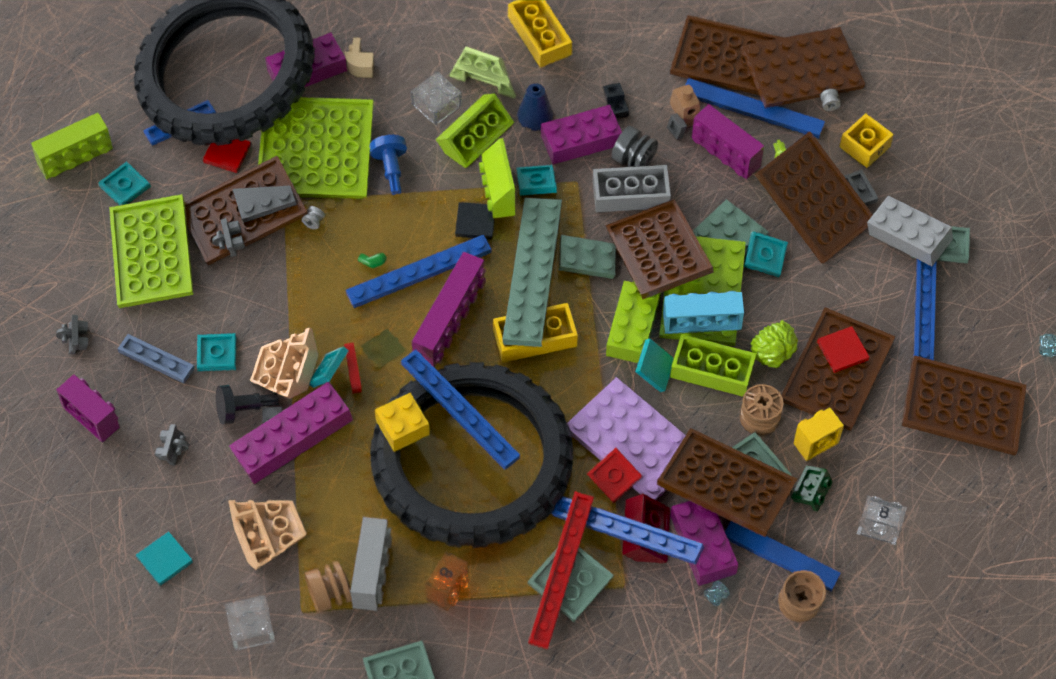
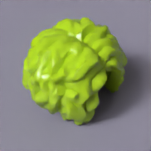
(774, 344)

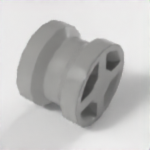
(830, 100)
(313, 217)

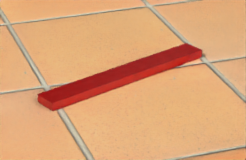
(561, 570)

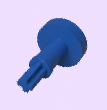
(389, 149)

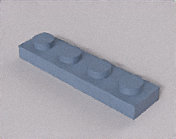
(156, 358)

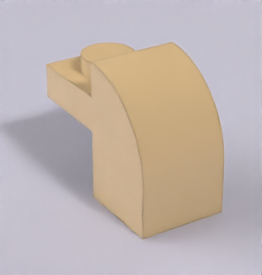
(359, 63)

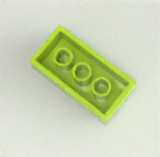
(72, 146)
(631, 324)
(713, 365)

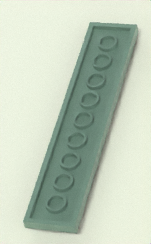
(532, 272)

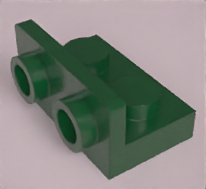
(812, 487)

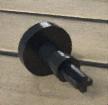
(228, 404)

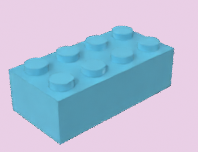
(703, 312)

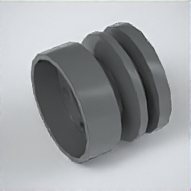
(634, 148)

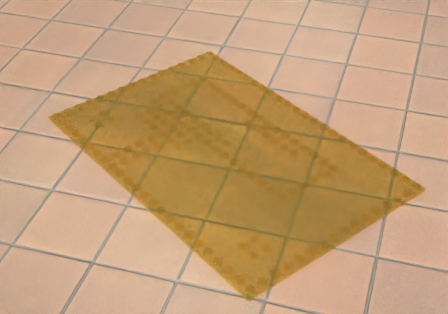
(448, 465)

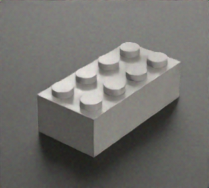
(630, 188)
(910, 230)
(370, 564)

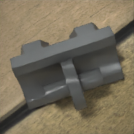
(229, 230)
(75, 326)
(174, 445)

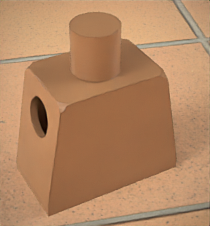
(684, 100)

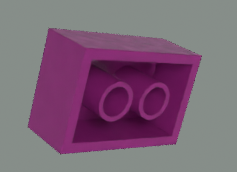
(88, 407)

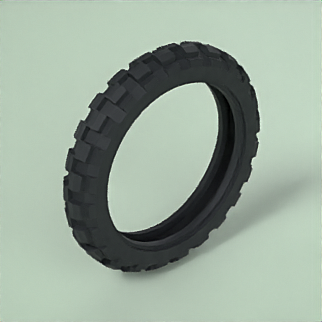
(239, 122)
(491, 526)

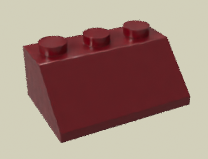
(649, 512)

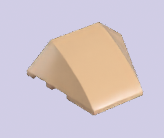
(287, 364)
(265, 528)

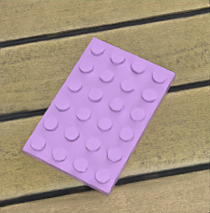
(631, 425)

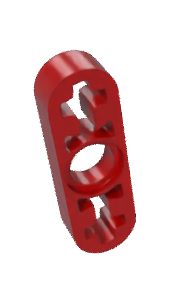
(353, 368)

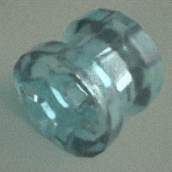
(1048, 345)
(716, 593)

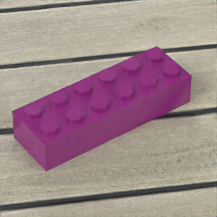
(450, 308)
(291, 432)

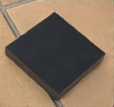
(474, 221)

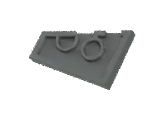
(263, 201)

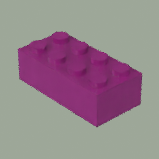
(328, 60)
(580, 134)
(727, 141)
(705, 527)

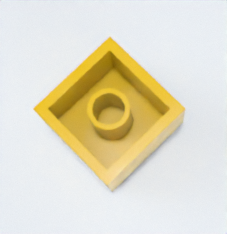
(866, 140)
(402, 422)
(818, 433)

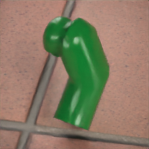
(373, 261)

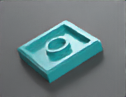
(536, 180)
(124, 184)
(765, 254)
(216, 352)
(654, 365)
(328, 367)
(164, 558)

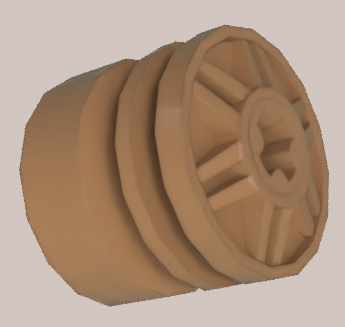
(761, 409)
(801, 585)
(328, 586)

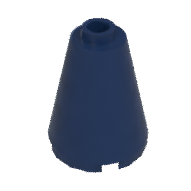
(535, 108)

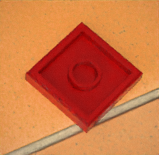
(227, 156)
(843, 349)
(614, 475)

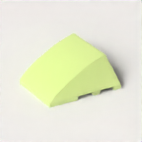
(484, 68)

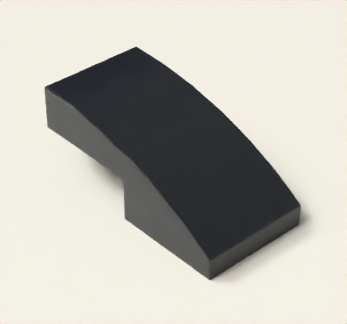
(615, 98)

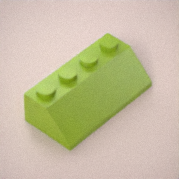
(475, 130)
(498, 180)

